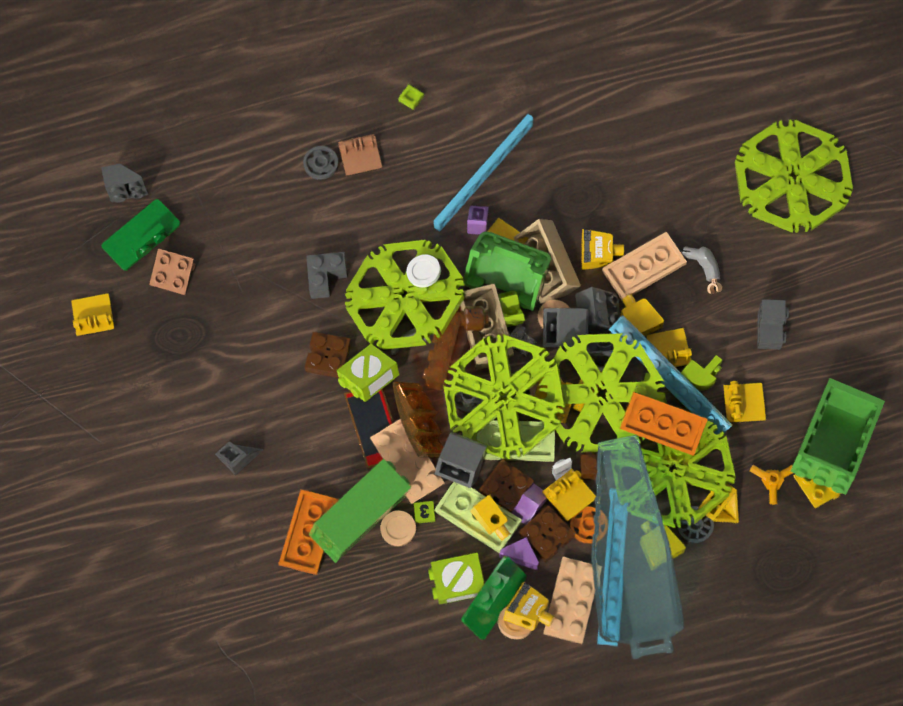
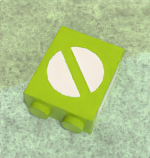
(367, 372)
(456, 578)

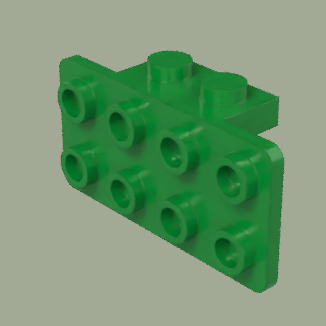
(141, 234)
(493, 597)

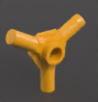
(772, 480)

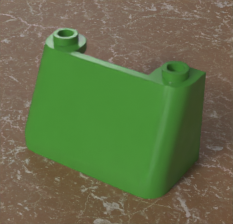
(508, 266)

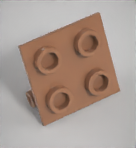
(360, 154)
(172, 271)

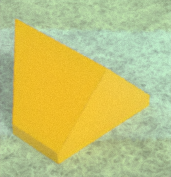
(727, 510)

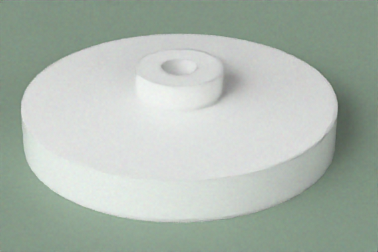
(423, 270)

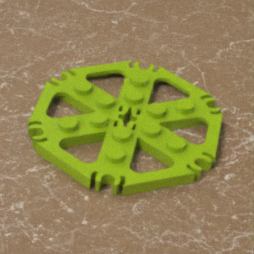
(784, 183)
(396, 305)
(591, 376)
(500, 379)
(691, 474)

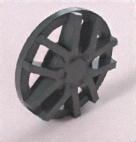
(696, 528)

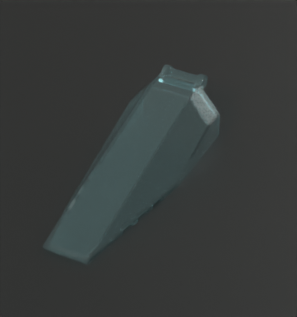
(632, 554)

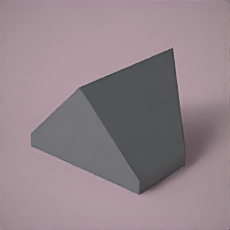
(237, 456)

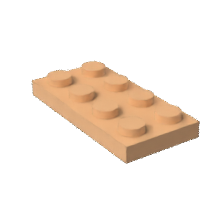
(644, 266)
(395, 447)
(571, 600)

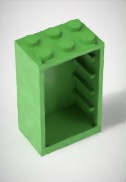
(837, 436)
(360, 510)

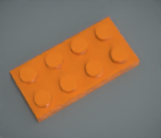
(663, 423)
(300, 550)

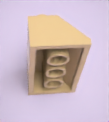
(560, 276)
(488, 299)

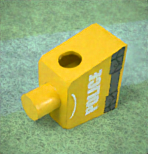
(598, 249)
(528, 608)

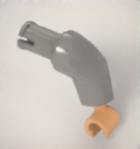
(708, 262)

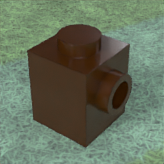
(588, 466)

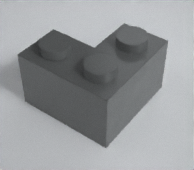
(324, 267)
(770, 322)

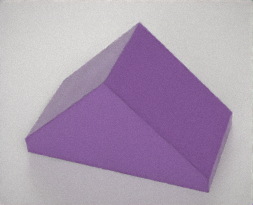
(477, 220)
(530, 504)
(521, 553)

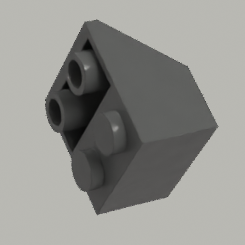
(122, 183)
(601, 306)
(562, 325)
(461, 460)

